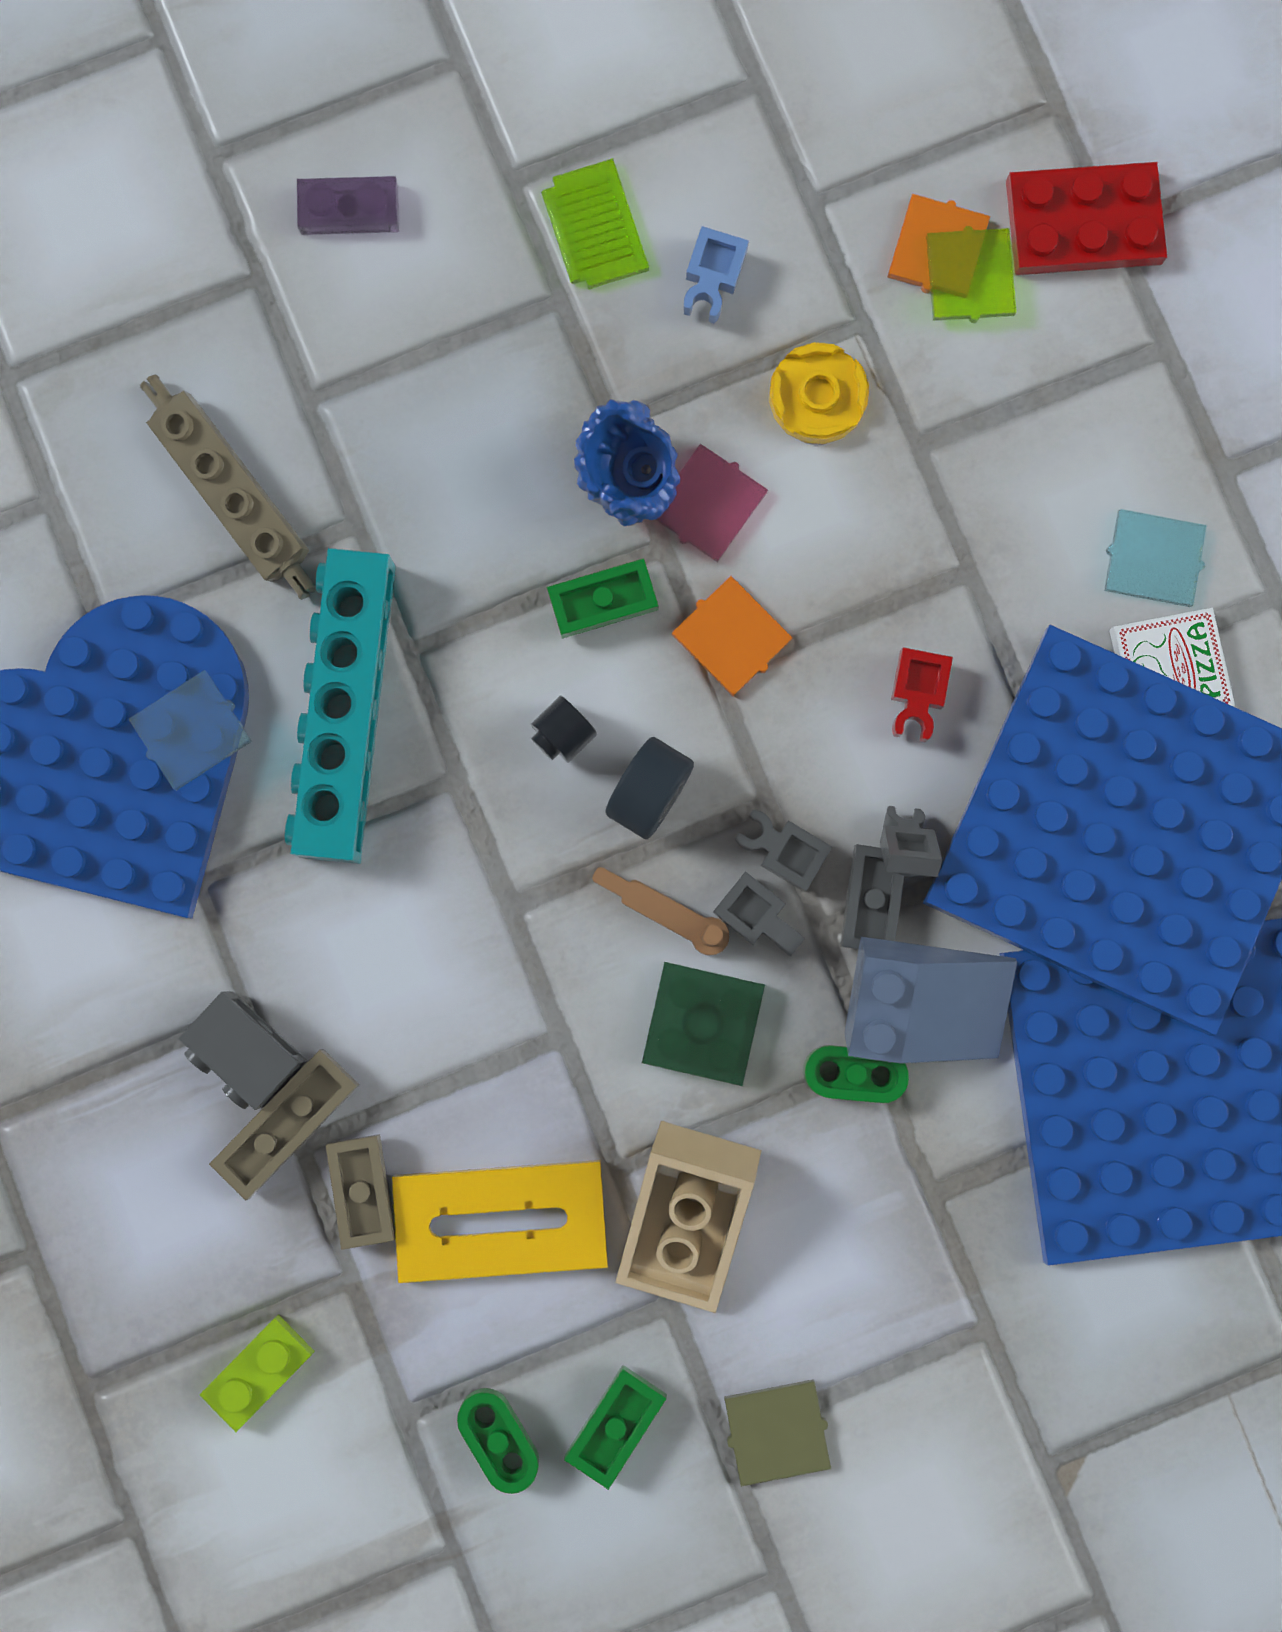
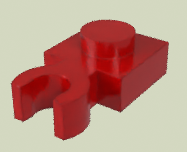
(920, 684)

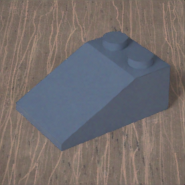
(927, 1003)

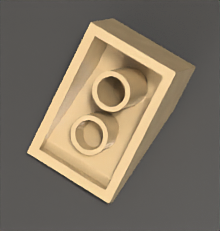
(688, 1216)

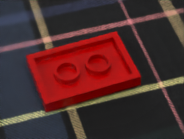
(1086, 218)

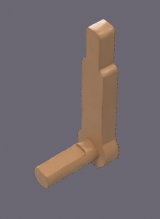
(706, 934)

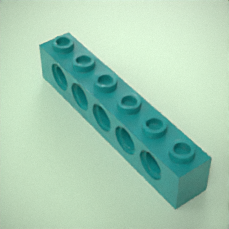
(342, 576)

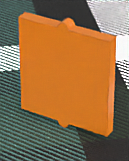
(925, 217)
(732, 636)

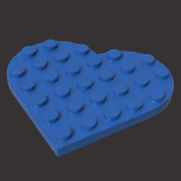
(76, 776)

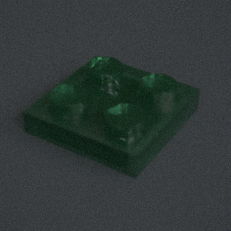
(703, 1023)

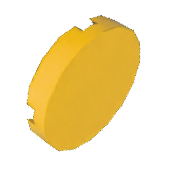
(818, 393)

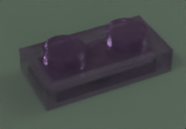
(347, 205)

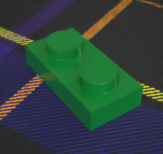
(603, 598)
(615, 1427)

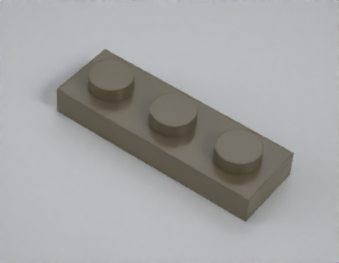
(284, 1124)

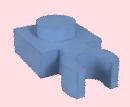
(715, 267)

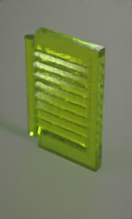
(594, 225)

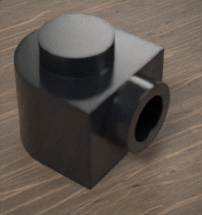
(562, 730)

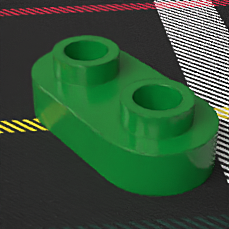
(853, 1076)
(495, 1439)

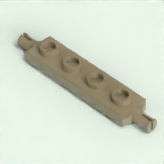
(228, 487)

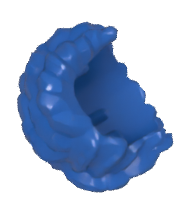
(613, 461)

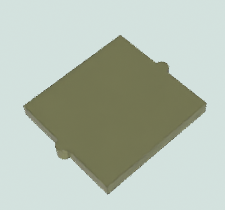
(777, 1432)

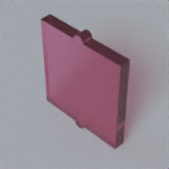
(711, 503)

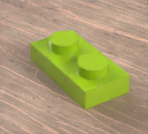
(257, 1373)

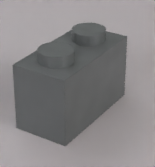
(241, 1051)

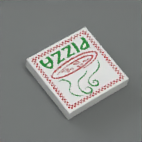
(1180, 648)

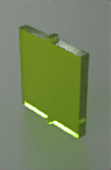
(971, 274)

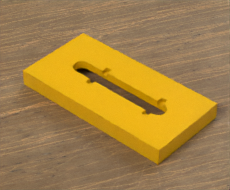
(564, 1185)

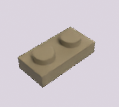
(360, 1191)

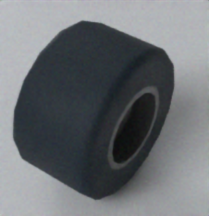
(649, 787)

